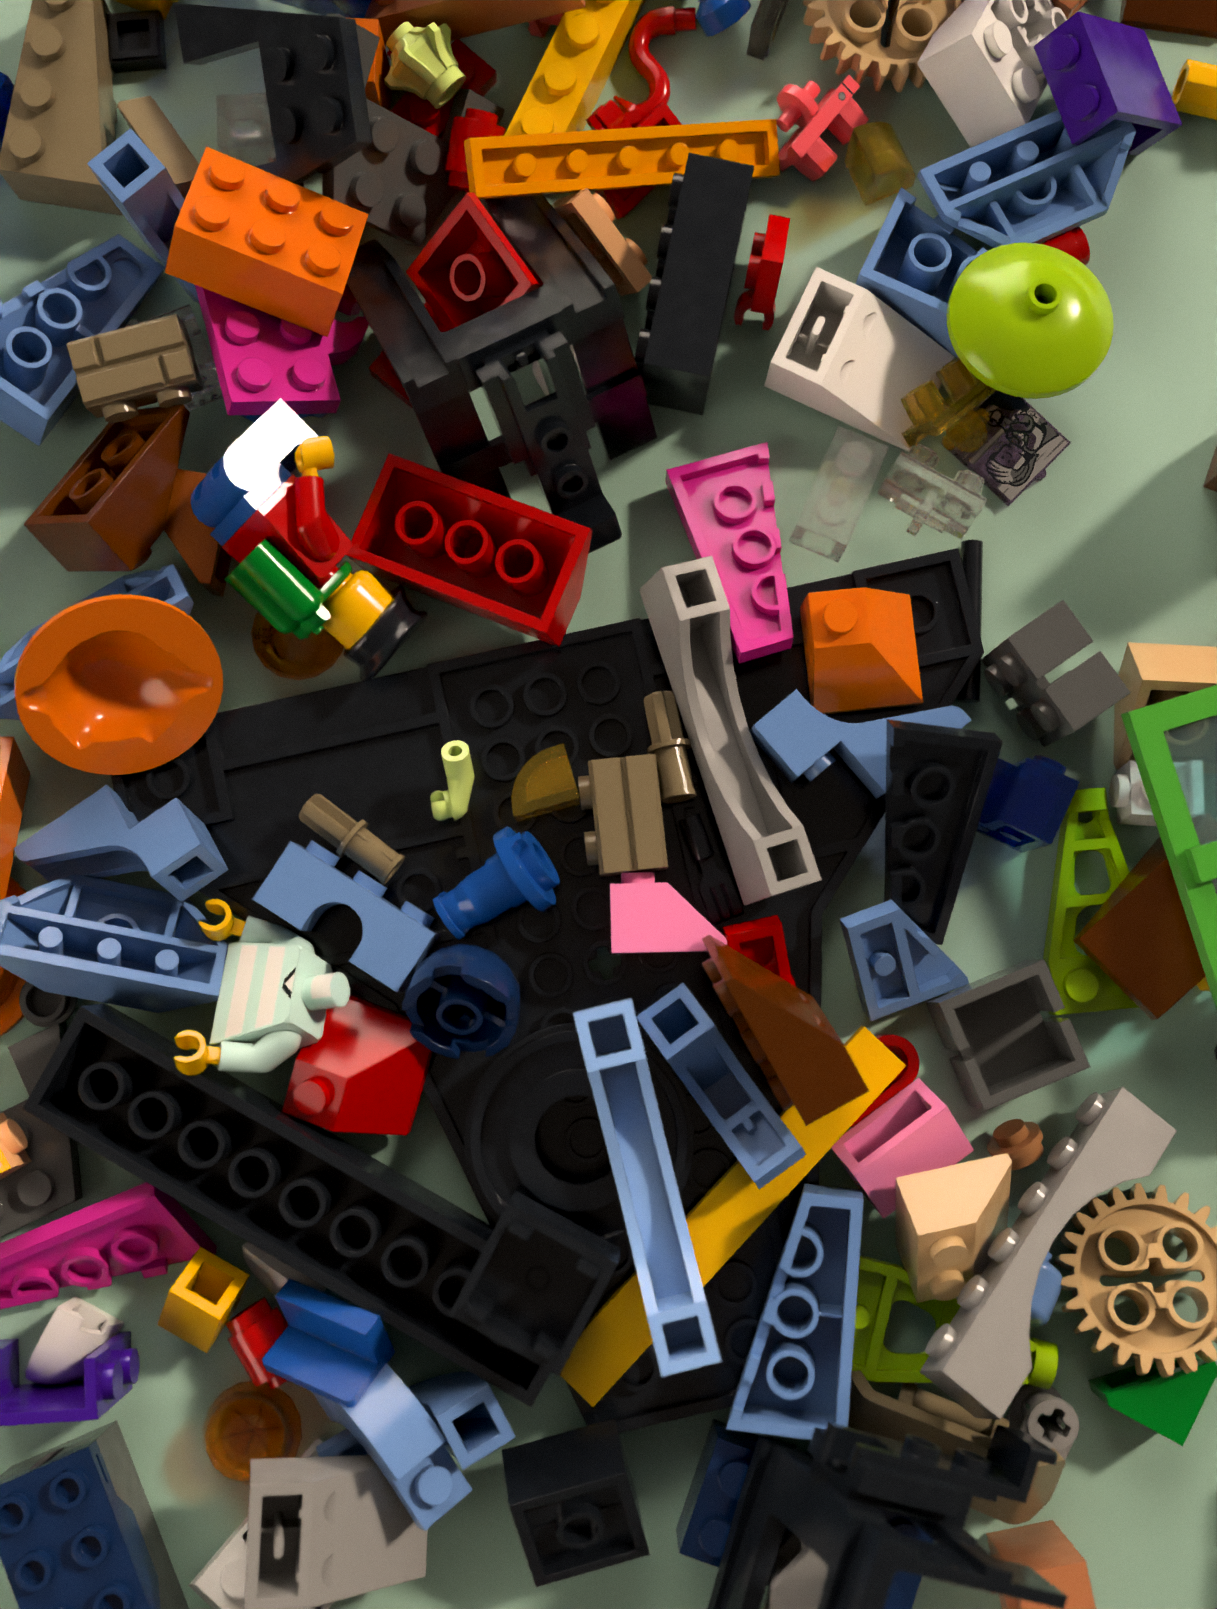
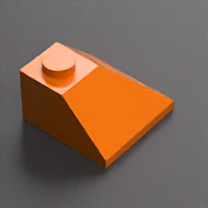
(860, 650)

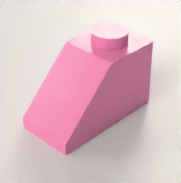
(654, 918)

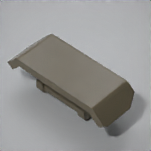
(949, 1427)

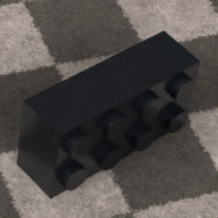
(692, 281)

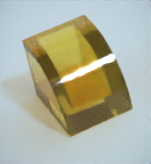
(878, 162)
(544, 785)

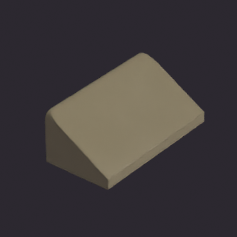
(161, 138)

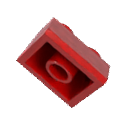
(469, 266)

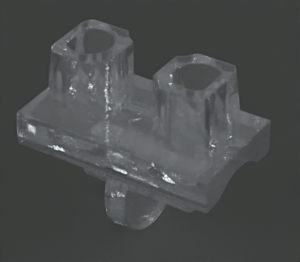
(931, 495)

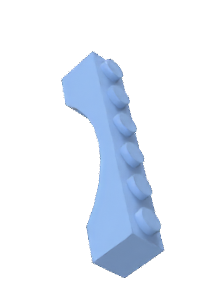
(647, 1187)

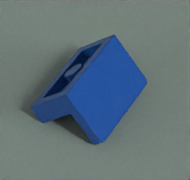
(328, 1344)

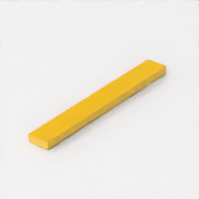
(720, 1227)

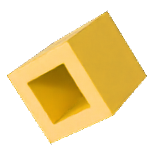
(203, 1299)

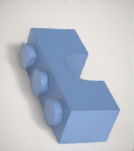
(308, 884)

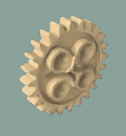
(854, 30)
(1141, 1226)

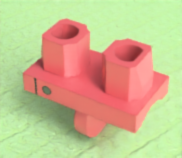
(834, 111)

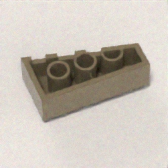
(61, 107)

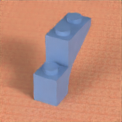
(801, 737)
(107, 840)

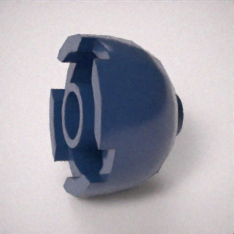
(463, 1001)

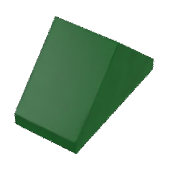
(1158, 1402)

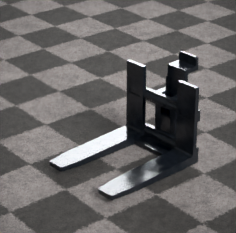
(571, 308)
(833, 1513)

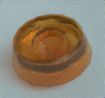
(291, 656)
(250, 1425)

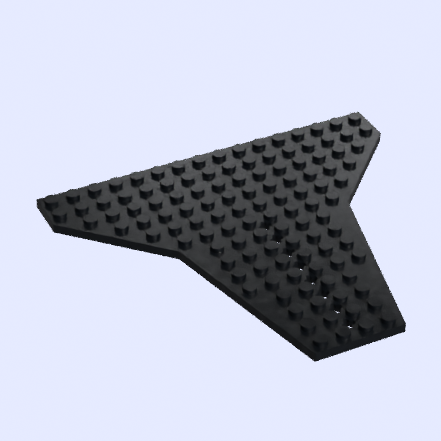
(380, 759)

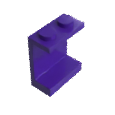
(1106, 74)
(107, 1379)

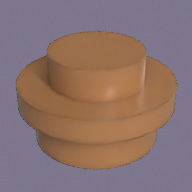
(1019, 1140)

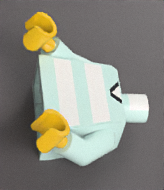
(268, 998)

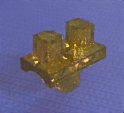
(954, 415)

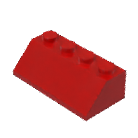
(473, 549)

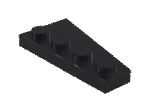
(931, 815)

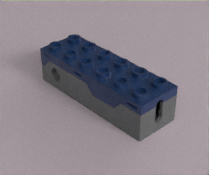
(83, 1530)

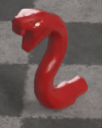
(653, 24)

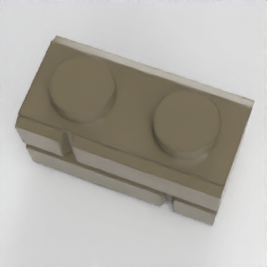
(136, 368)
(625, 814)

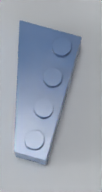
(917, 267)
(805, 1336)

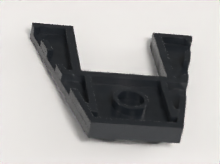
(308, 77)

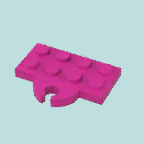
(274, 359)

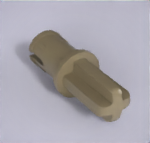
(669, 747)
(351, 838)

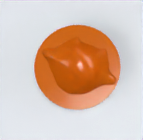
(118, 684)

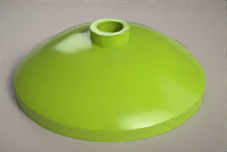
(1017, 340)

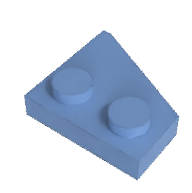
(895, 961)

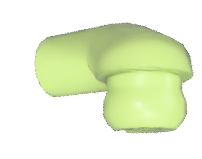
(460, 781)

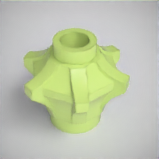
(424, 63)

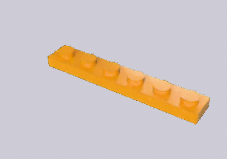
(612, 157)

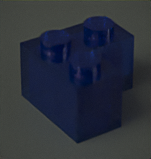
(1026, 802)

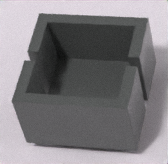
(1070, 701)
(1002, 1035)

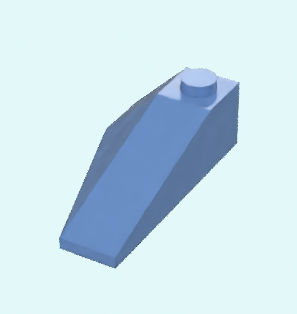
(83, 300)

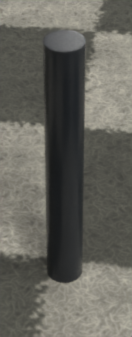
(972, 564)

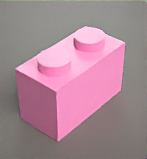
(900, 1139)

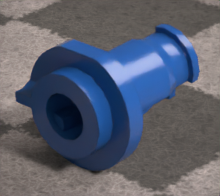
(507, 880)

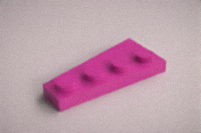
(732, 517)
(107, 1239)

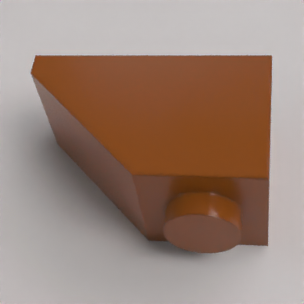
(193, 538)

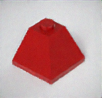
(360, 1073)

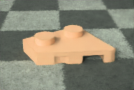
(592, 223)

